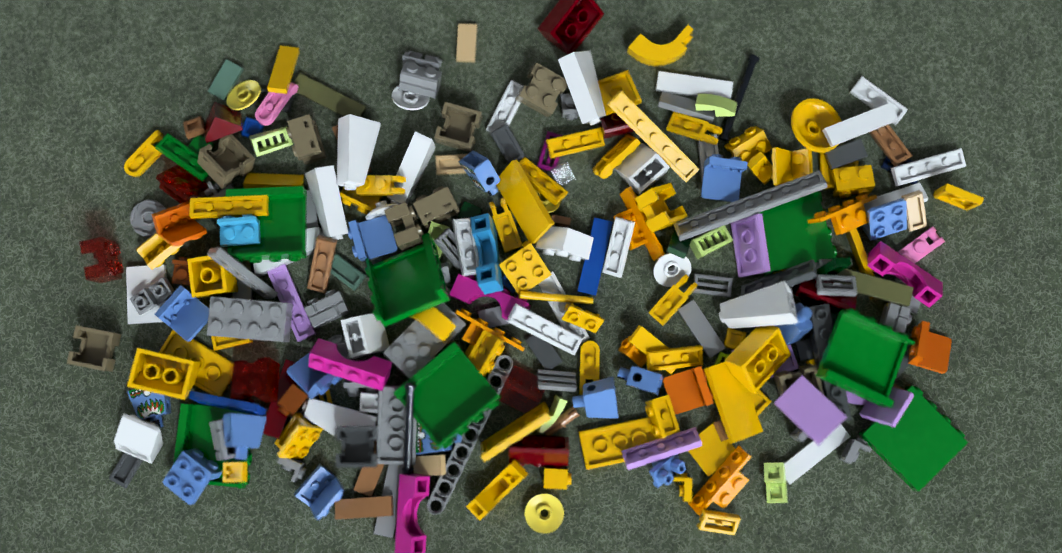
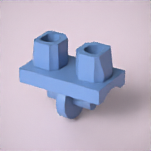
(665, 469)

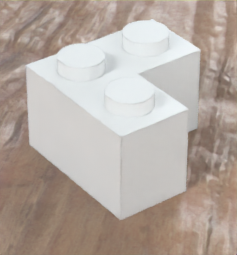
(566, 243)

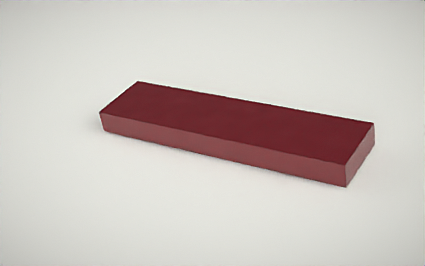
(275, 419)

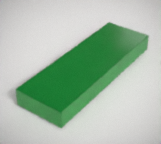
(181, 155)

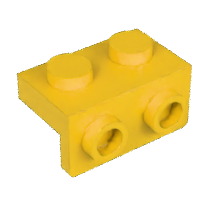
(749, 144)
(853, 180)
(364, 203)
(156, 250)
(485, 352)
(662, 417)

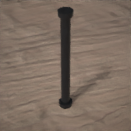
(753, 59)
(410, 387)

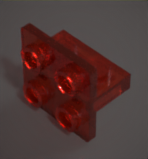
(180, 184)
(521, 390)

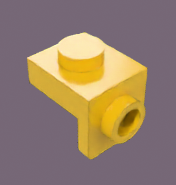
(761, 167)

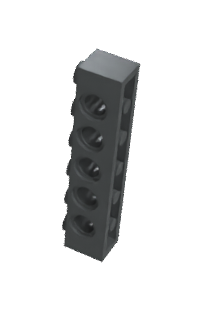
(819, 339)

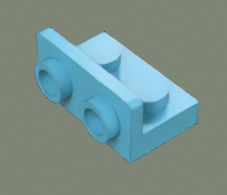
(239, 230)

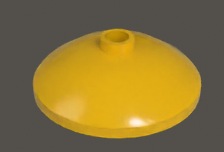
(808, 122)

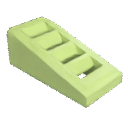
(272, 147)
(699, 246)

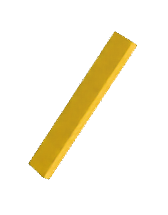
(653, 136)

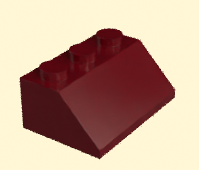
(570, 23)
(808, 289)
(540, 451)

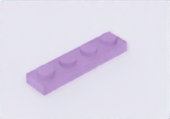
(288, 293)
(661, 448)

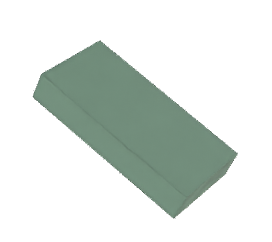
(225, 80)
(346, 272)

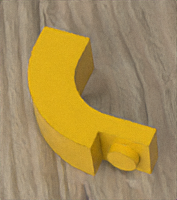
(660, 55)
(435, 322)
(497, 489)

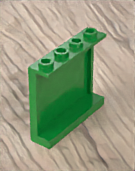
(282, 231)
(790, 236)
(407, 283)
(863, 357)
(449, 396)
(196, 434)
(918, 443)

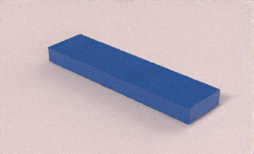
(593, 267)
(226, 403)

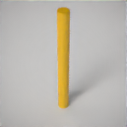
(555, 297)

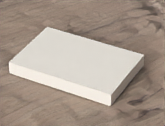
(138, 279)

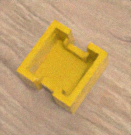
(656, 210)

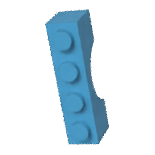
(485, 236)

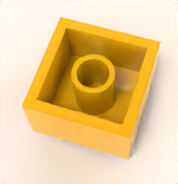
(209, 278)

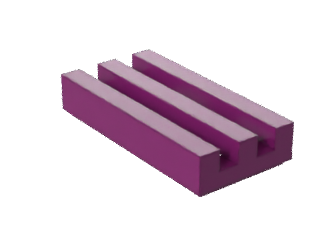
(546, 167)

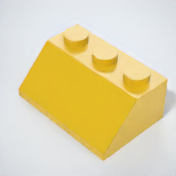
(758, 357)
(163, 373)

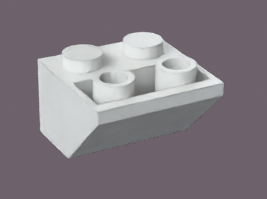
(642, 168)
(364, 335)
(138, 438)

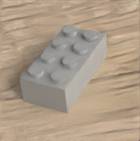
(249, 319)
(419, 346)

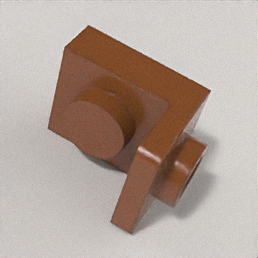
(181, 271)

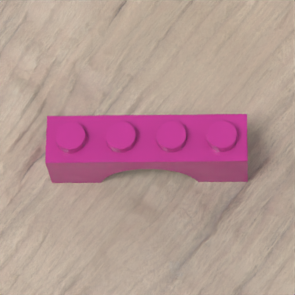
(888, 261)
(467, 291)
(370, 373)
(408, 533)

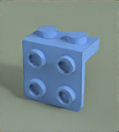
(722, 178)
(886, 219)
(372, 238)
(184, 313)
(311, 380)
(191, 475)
(320, 491)

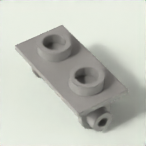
(429, 61)

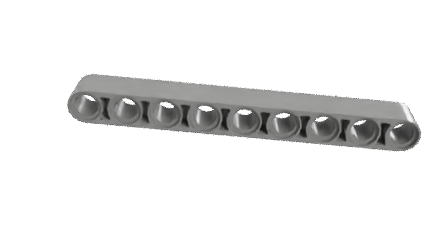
(469, 444)

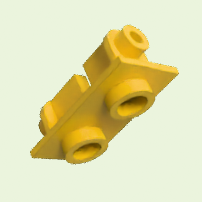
(581, 318)

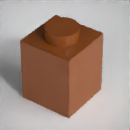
(291, 401)

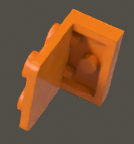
(176, 226)
(930, 349)
(688, 390)

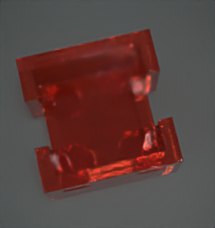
(106, 252)
(255, 379)

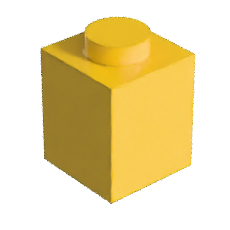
(556, 478)

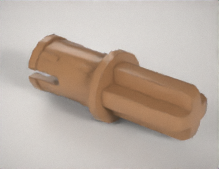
(563, 420)

